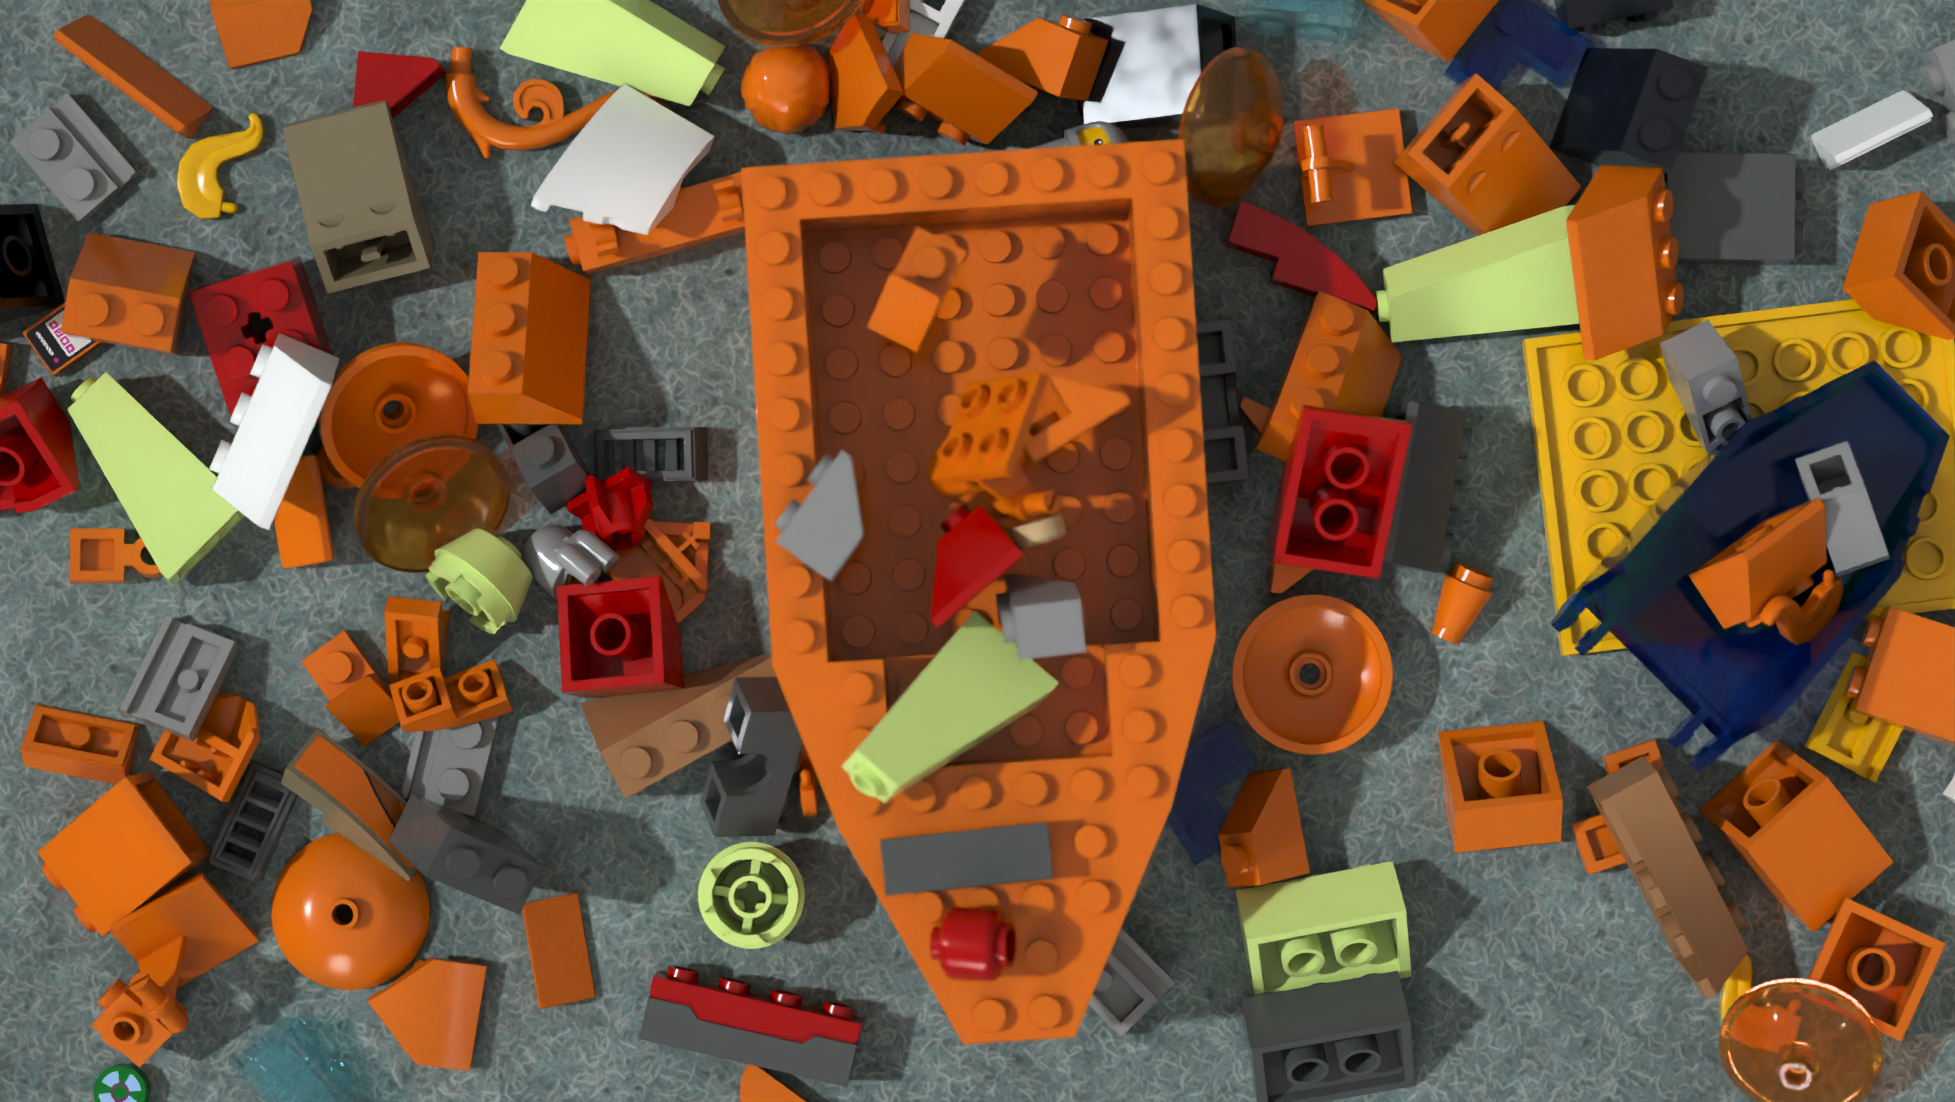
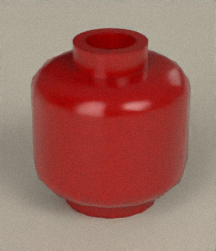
(974, 944)

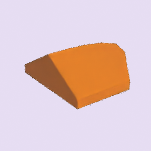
(260, 29)
(219, 750)

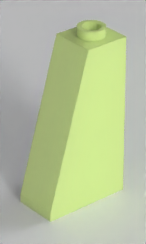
(618, 45)
(1484, 284)
(153, 476)
(951, 707)

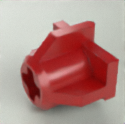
(615, 508)

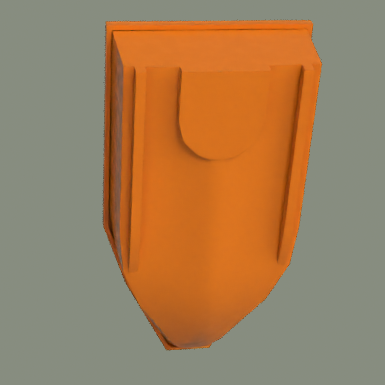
(1065, 274)

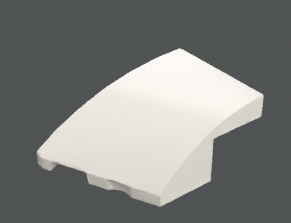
(625, 164)

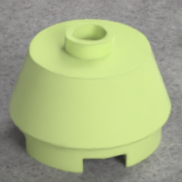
(482, 578)
(751, 895)

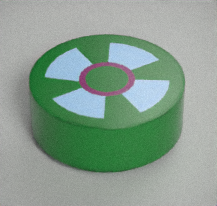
(122, 1084)

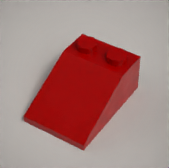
(1338, 491)

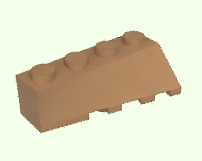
(663, 731)
(1671, 872)

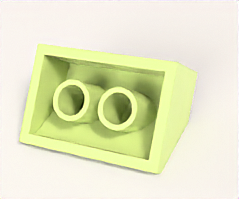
(1324, 928)

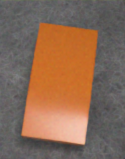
(441, 702)

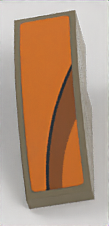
(351, 798)

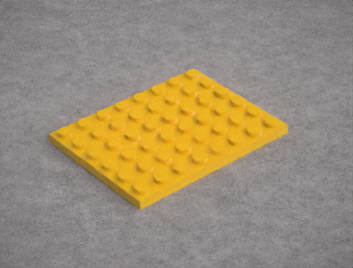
(1619, 437)

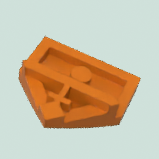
(861, 78)
(677, 555)
(434, 1011)

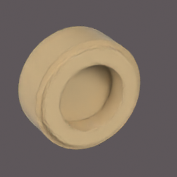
(1038, 531)

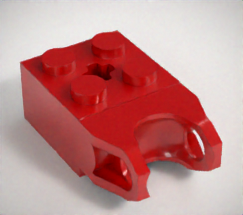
(229, 308)

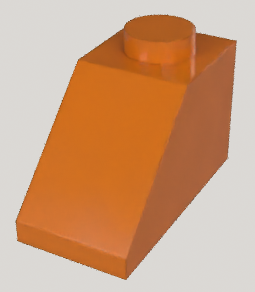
(1051, 56)
(1263, 832)

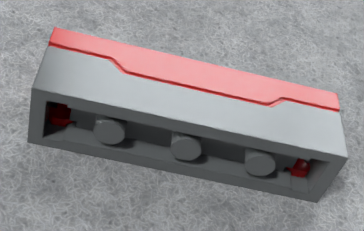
(751, 1027)

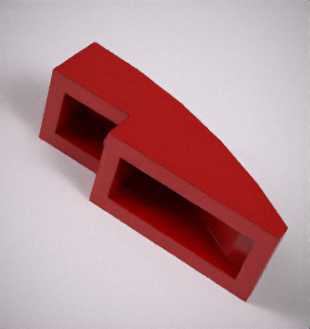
(1299, 258)

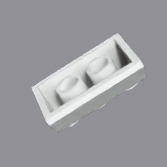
(272, 427)

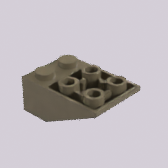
(358, 197)

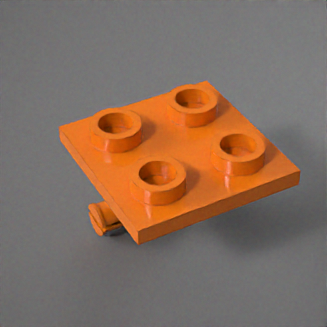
(1351, 167)
(988, 443)
(177, 942)

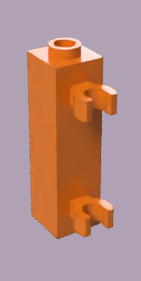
(698, 217)

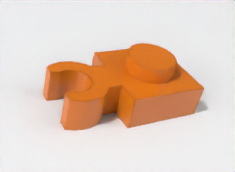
(103, 556)

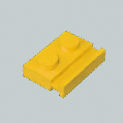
(1850, 737)

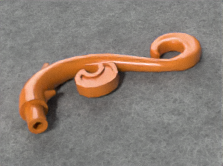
(486, 130)

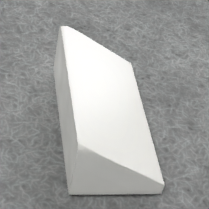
(1870, 128)

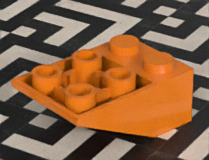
(1486, 161)

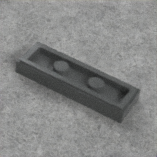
(966, 858)

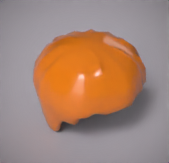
(786, 88)

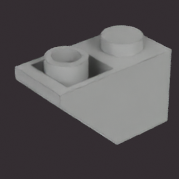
(1707, 383)
(829, 521)
(1851, 524)
(1041, 616)

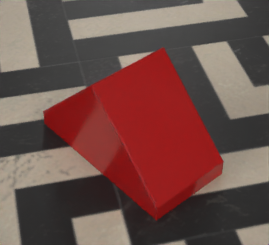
(394, 78)

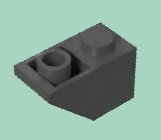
(547, 462)

